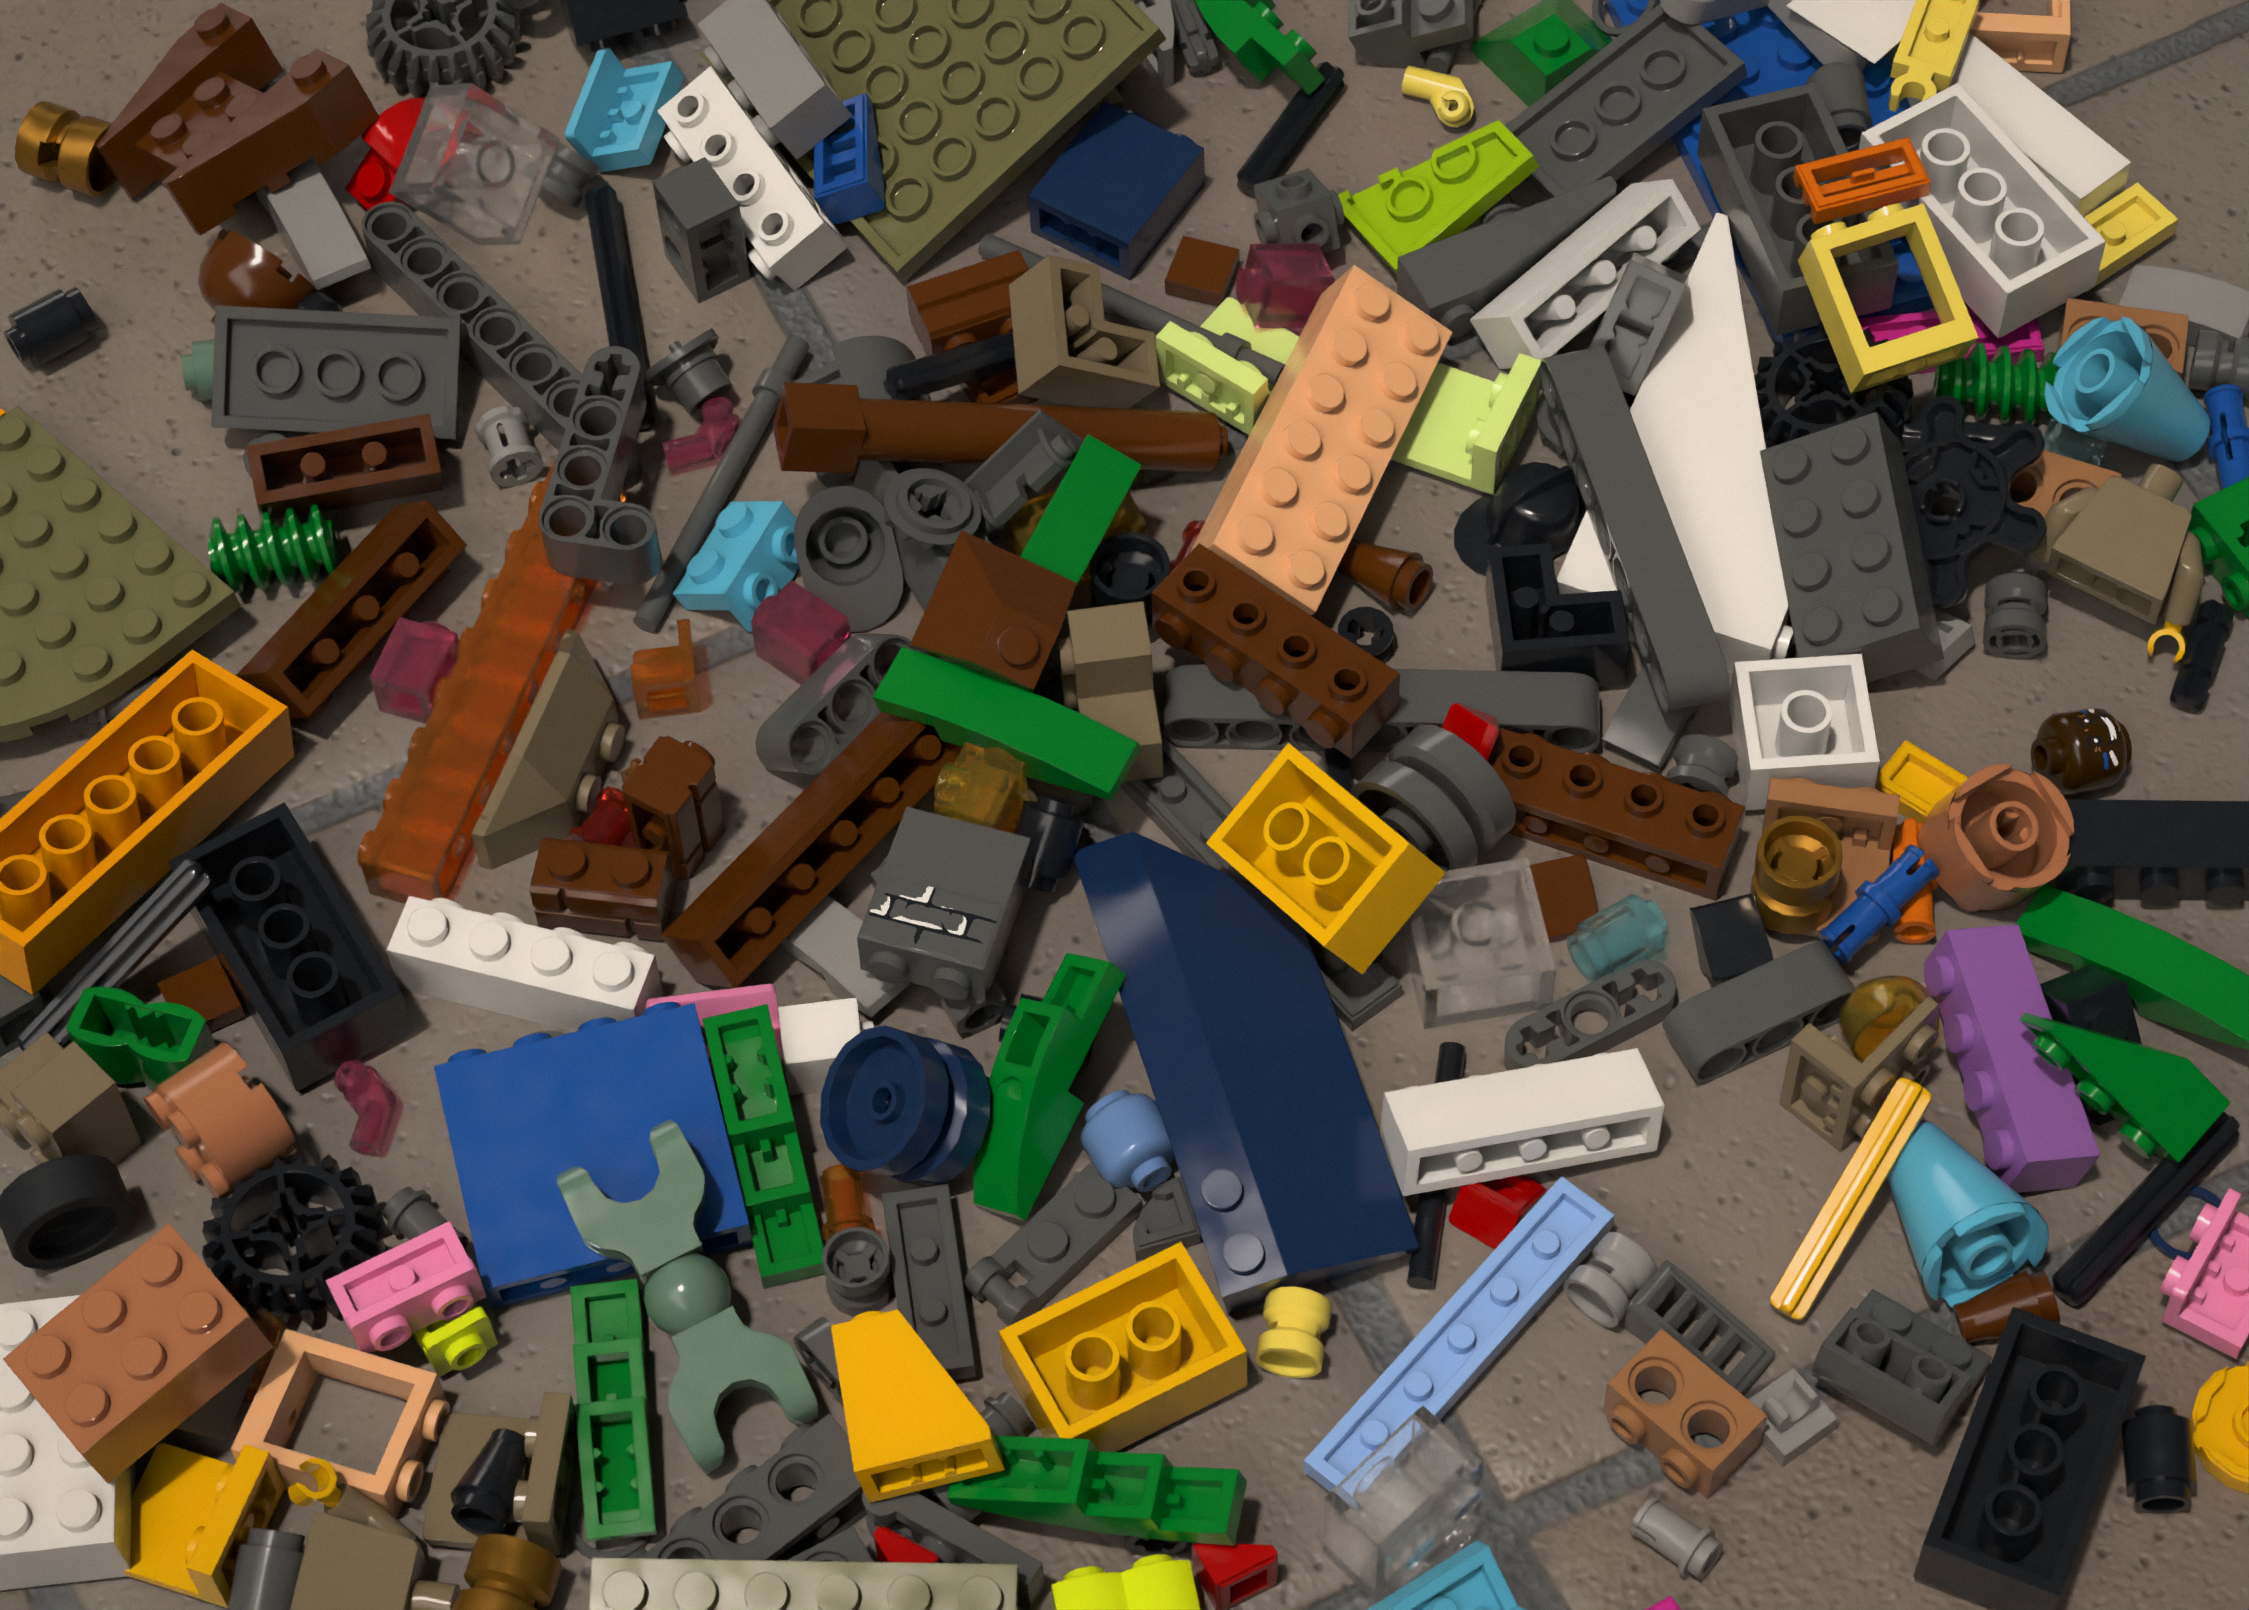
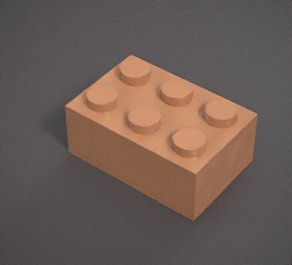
(138, 1353)

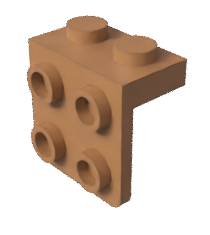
(1859, 817)

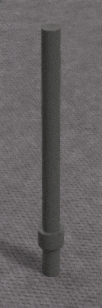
(1149, 315)
(766, 400)

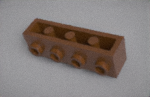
(354, 608)
(1275, 651)
(1618, 814)

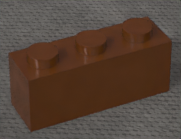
(346, 466)

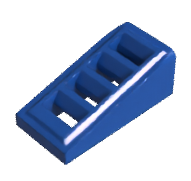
(857, 191)

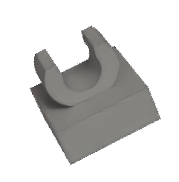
(1794, 1417)

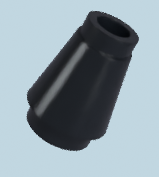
(490, 1484)

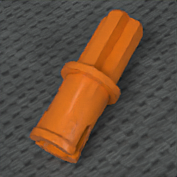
(1917, 915)

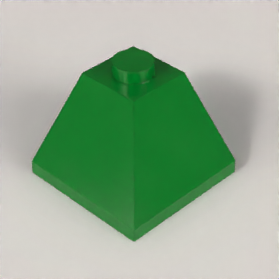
(1540, 47)

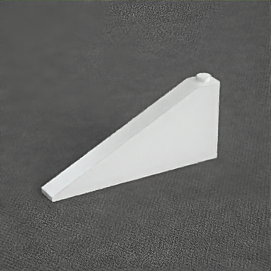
(1704, 448)

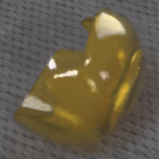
(1877, 1010)

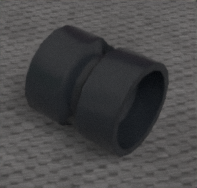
(1127, 572)

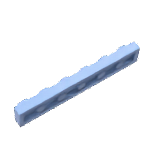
(1468, 1328)

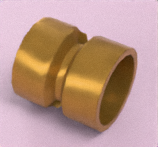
(61, 147)
(1796, 874)
(508, 1575)

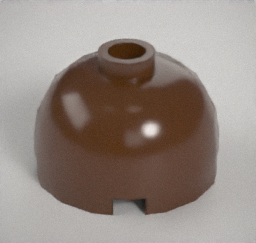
(248, 276)

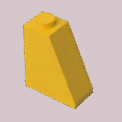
(905, 1412)

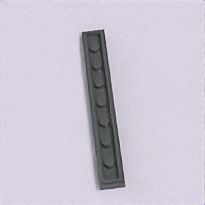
(1189, 815)

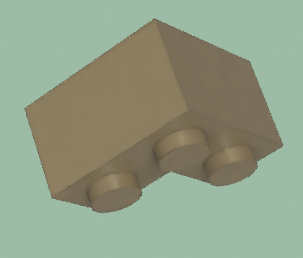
(1066, 345)
(1111, 677)
(64, 1104)

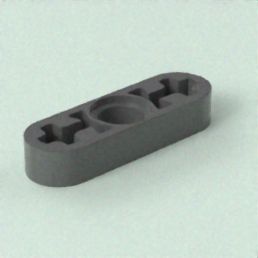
(1603, 996)

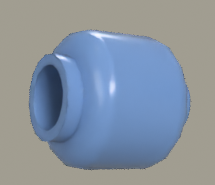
(1128, 1141)

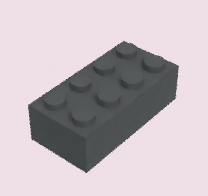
(1750, 164)
(1852, 548)

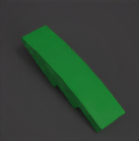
(1081, 509)
(989, 712)
(2162, 972)
(765, 1145)
(613, 1411)
(1107, 1492)

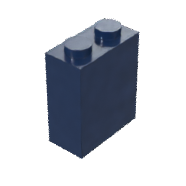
(1117, 190)

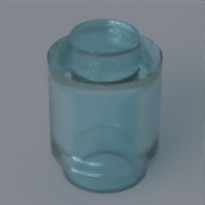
(1617, 937)

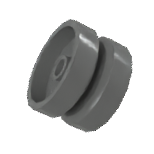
(1440, 797)

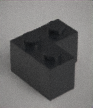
(1549, 631)

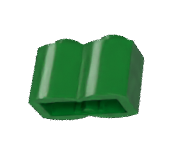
(136, 1038)

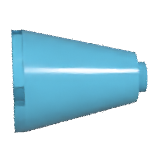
(2125, 392)
(1961, 1218)

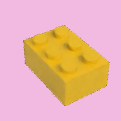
(1325, 858)
(1125, 1354)

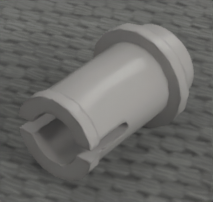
(1676, 1538)

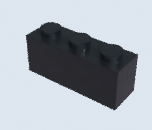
(2158, 851)

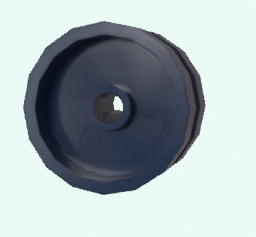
(905, 1106)

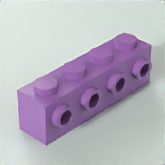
(2024, 1106)

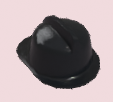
(1529, 507)

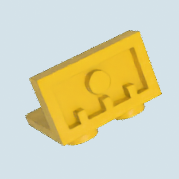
(195, 1515)

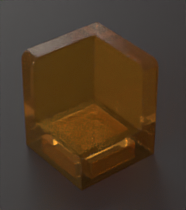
(667, 678)

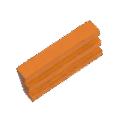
(1866, 187)

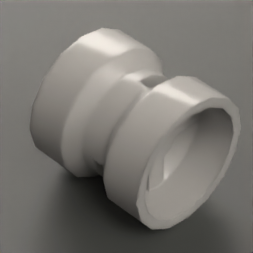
(1610, 1279)

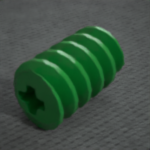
(1997, 382)
(274, 549)

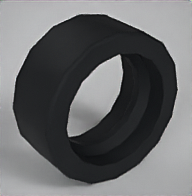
(65, 1211)

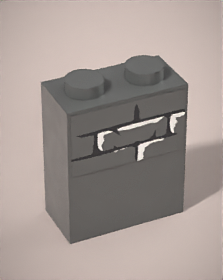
(945, 905)

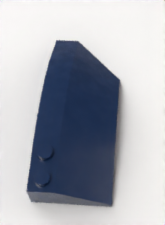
(1246, 1072)

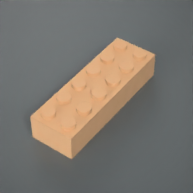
(1324, 438)

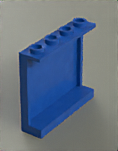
(586, 1105)

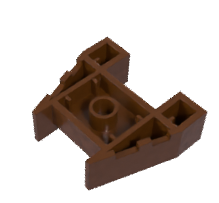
(212, 130)

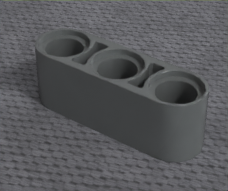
(812, 709)
(1758, 1011)

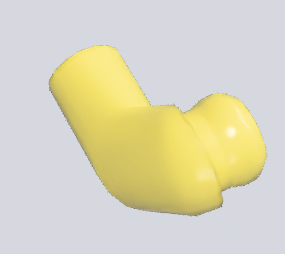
(1443, 91)

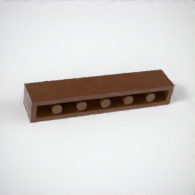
(808, 850)

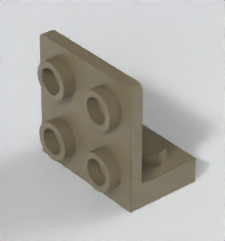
(1840, 1094)
(538, 1499)

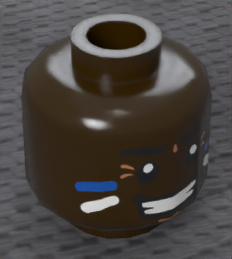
(2081, 750)

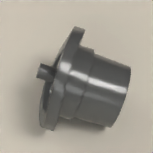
(692, 372)

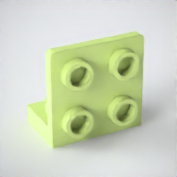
(1211, 377)
(1470, 424)

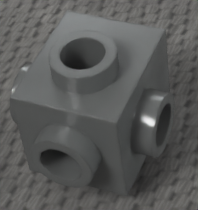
(1298, 211)

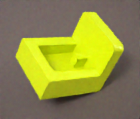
(457, 1342)

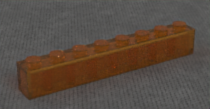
(473, 720)

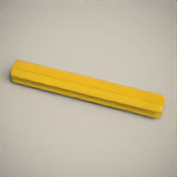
(1850, 1199)

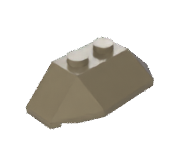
(554, 761)

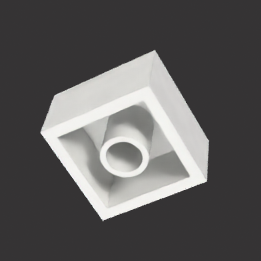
(1802, 722)

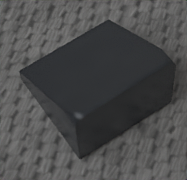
(1730, 937)

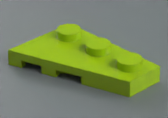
(1439, 194)

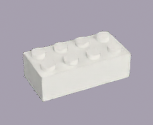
(1996, 215)
(54, 1507)

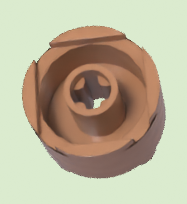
(1998, 837)
(221, 1121)

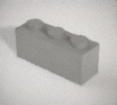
(772, 74)

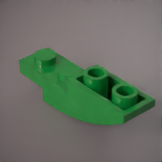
(1254, 38)
(1032, 1080)

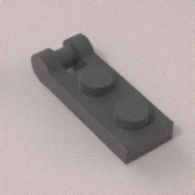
(1053, 1245)
(954, 1539)

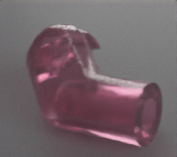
(708, 441)
(371, 1101)

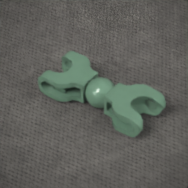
(687, 1295)

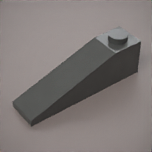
(1473, 267)

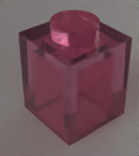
(1282, 283)
(797, 631)
(412, 667)

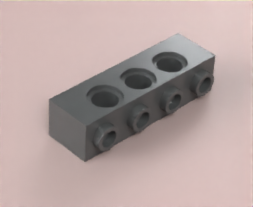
(754, 1498)

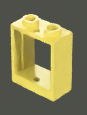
(1906, 355)

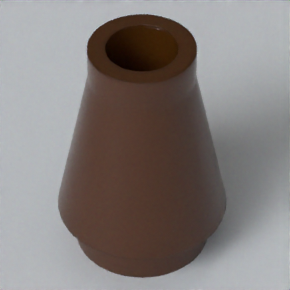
(1388, 573)
(1987, 1313)

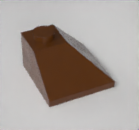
(994, 612)

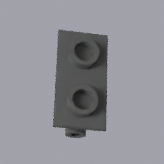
(1020, 466)

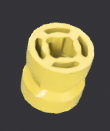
(1293, 1332)

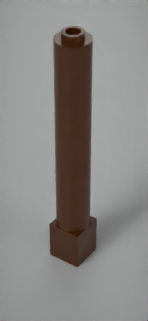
(834, 428)

